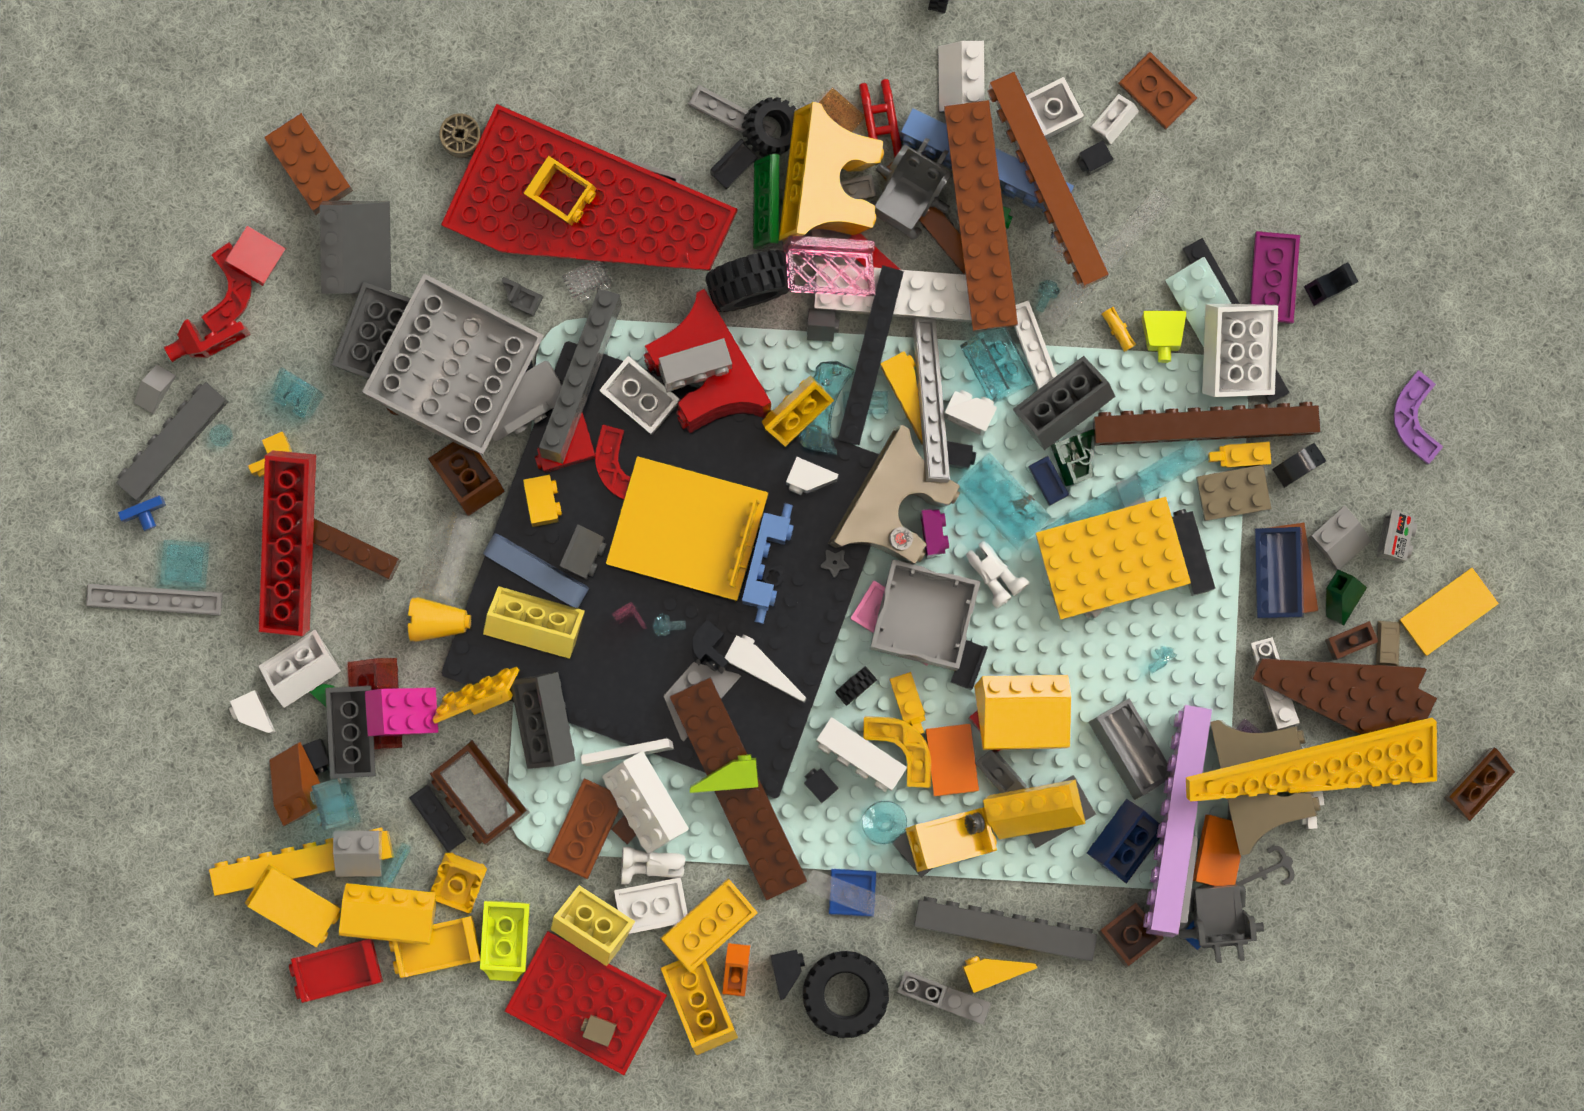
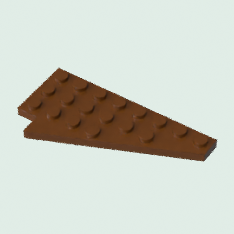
(1350, 694)

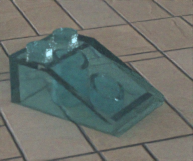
(335, 804)

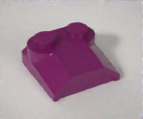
(932, 530)

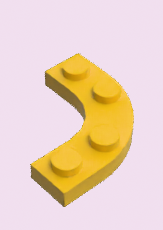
(908, 740)

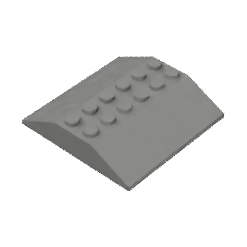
(452, 365)

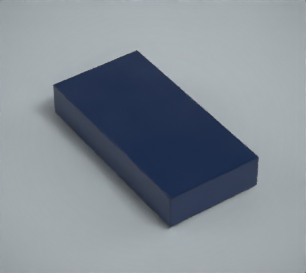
(1048, 480)

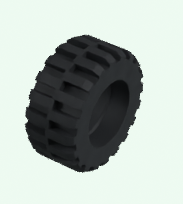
(748, 281)
(851, 1025)

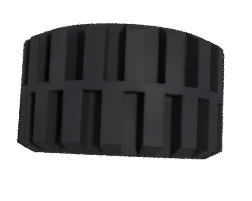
(755, 131)

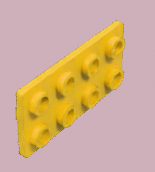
(478, 697)

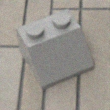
(1340, 538)
(357, 853)

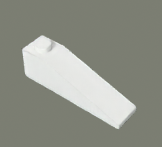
(752, 660)

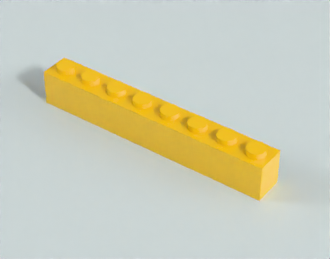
(291, 862)

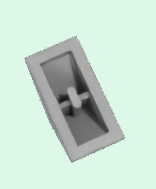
(154, 388)

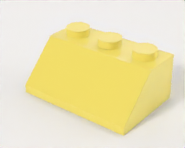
(592, 925)

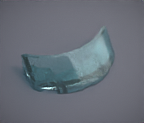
(817, 434)

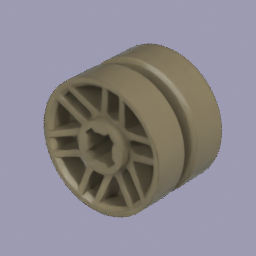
(449, 133)

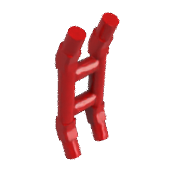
(887, 107)

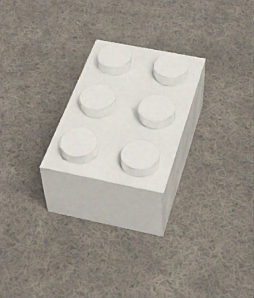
(640, 395)

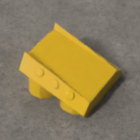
(458, 882)

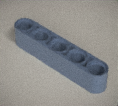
(536, 570)

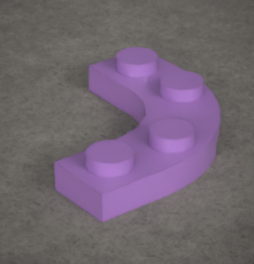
(1406, 418)

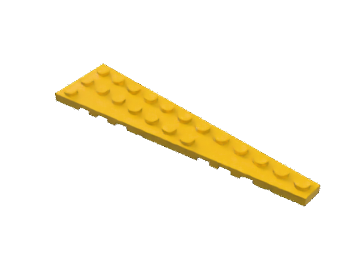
(1371, 759)

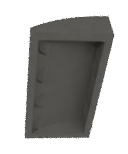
(1131, 748)

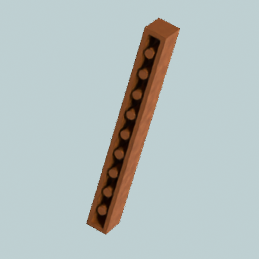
(1048, 180)

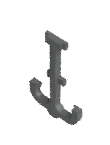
(1286, 862)

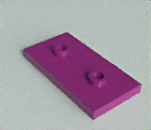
(1275, 272)

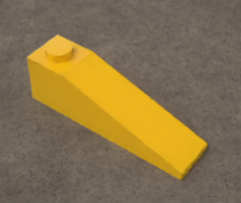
(902, 379)

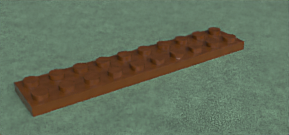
(746, 808)

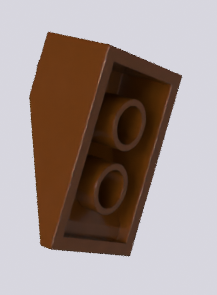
(466, 476)

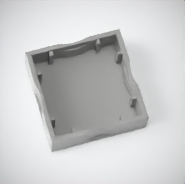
(924, 615)

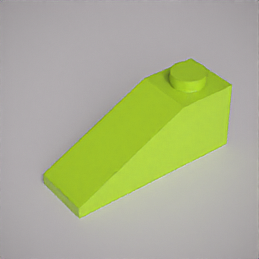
(734, 775)

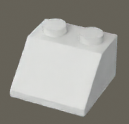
(809, 477)

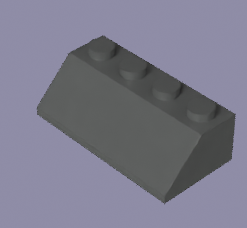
(1064, 402)
(543, 720)
(348, 740)

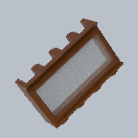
(478, 794)

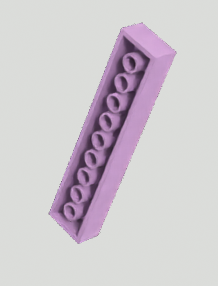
(1178, 823)

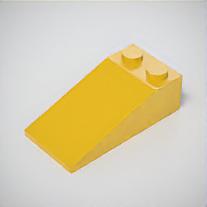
(699, 1006)

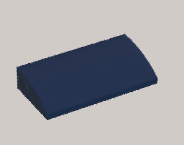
(1279, 572)

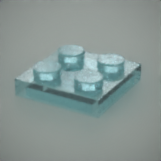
(184, 563)

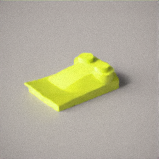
(504, 939)

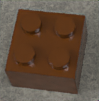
(1128, 936)

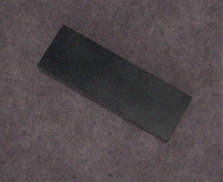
(437, 818)

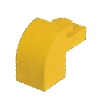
(276, 442)

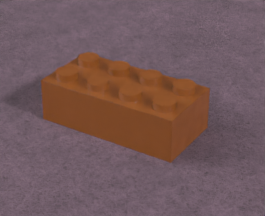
(308, 163)

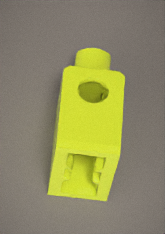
(1163, 332)

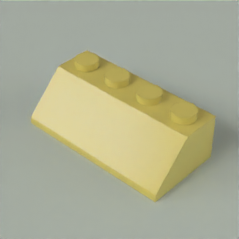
(533, 622)

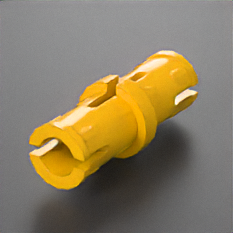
(1118, 329)

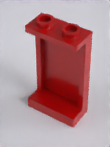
(335, 970)

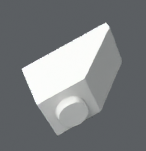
(251, 711)

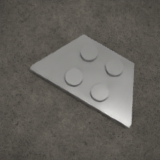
(694, 675)

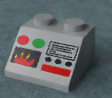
(1397, 536)

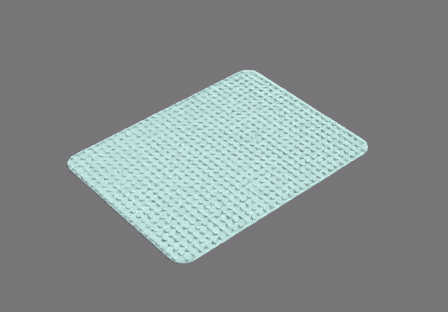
(1024, 637)

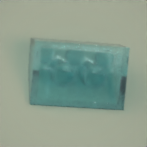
(997, 364)

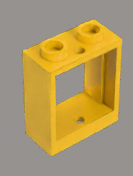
(543, 177)

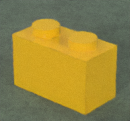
(541, 500)

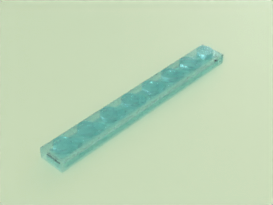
(1139, 484)

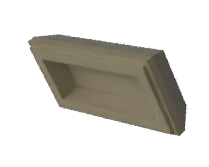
(1388, 646)

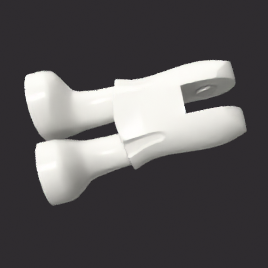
(991, 569)
(652, 864)

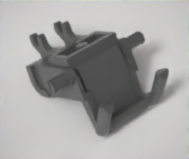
(911, 189)
(1221, 920)

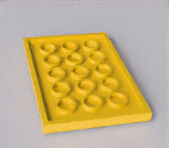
(1112, 558)

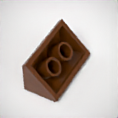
(1480, 783)

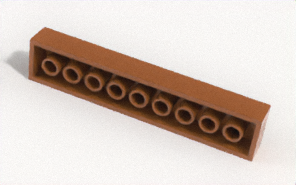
(981, 216)

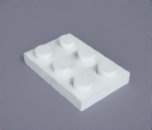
(653, 904)

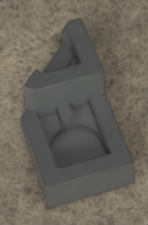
(521, 297)

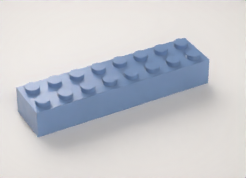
(1010, 170)

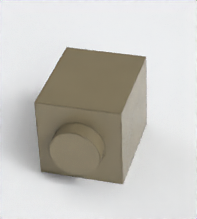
(598, 1030)

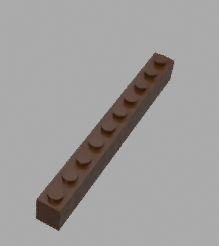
(1206, 425)

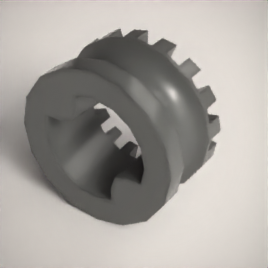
(974, 823)

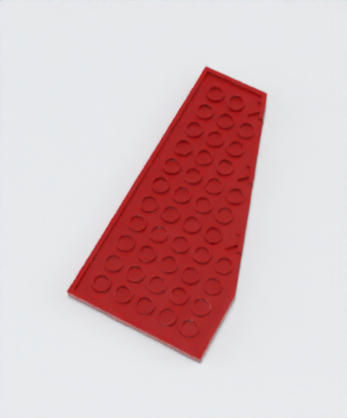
(630, 220)

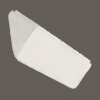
(1115, 118)

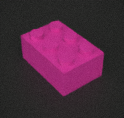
(401, 711)

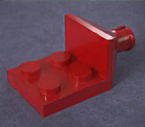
(192, 344)

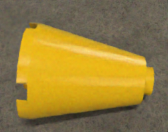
(435, 620)

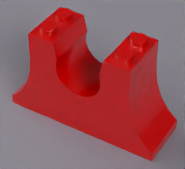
(719, 395)

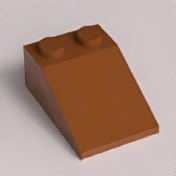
(291, 784)

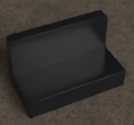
(733, 164)
(970, 665)

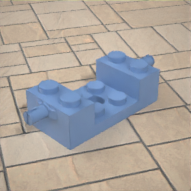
(772, 529)

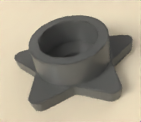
(828, 563)

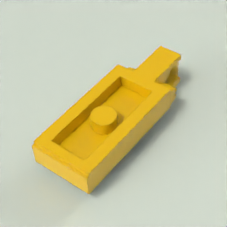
(1242, 455)
(908, 700)

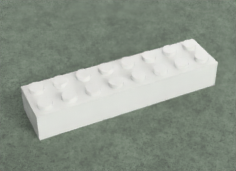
(920, 295)

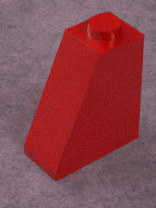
(579, 450)

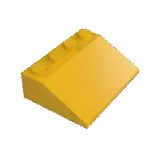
(1024, 711)

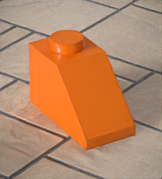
(736, 969)

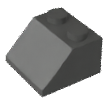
(582, 552)

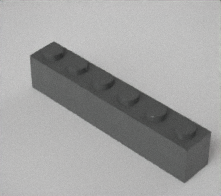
(171, 442)

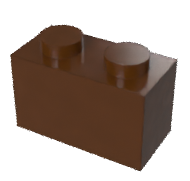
(1351, 640)

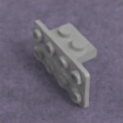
(531, 400)

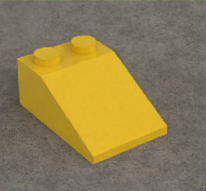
(988, 972)

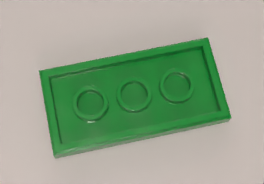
(766, 202)

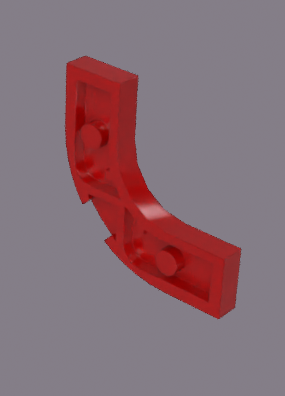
(236, 298)
(607, 461)

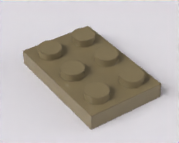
(1233, 493)

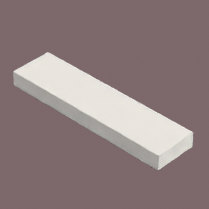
(1033, 345)
(626, 752)

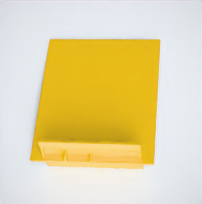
(687, 528)

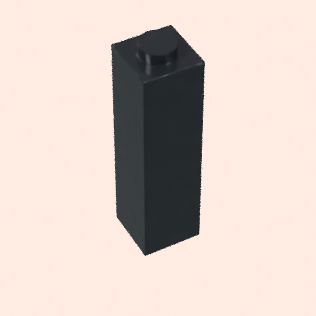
(1193, 552)

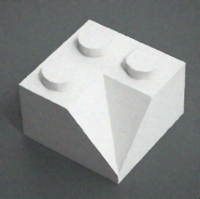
(1055, 107)
(970, 413)

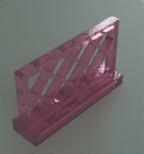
(830, 247)

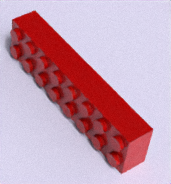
(287, 543)

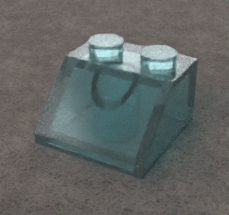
(296, 393)

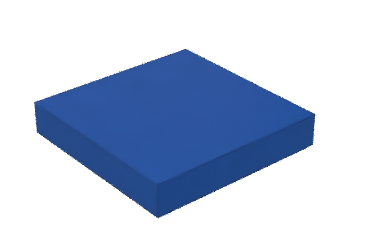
(860, 878)

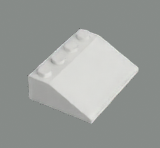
(1240, 350)

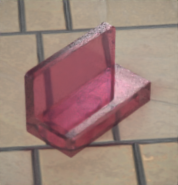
(626, 612)

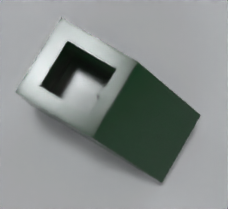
(1343, 596)

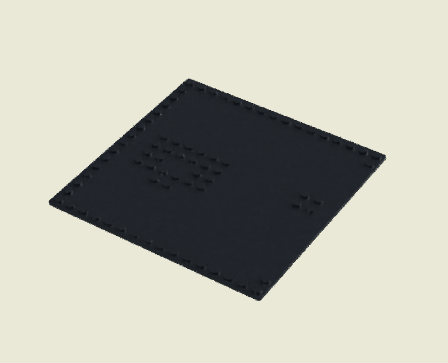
(620, 670)

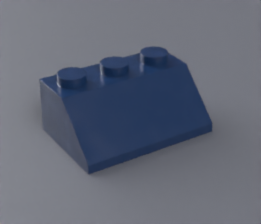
(1125, 841)

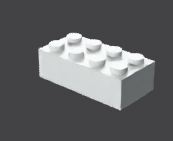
(861, 754)
(645, 802)

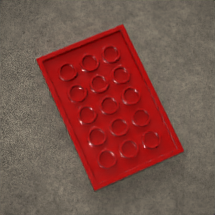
(570, 985)

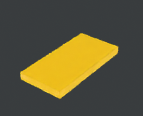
(1448, 611)
(708, 925)

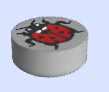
(900, 538)

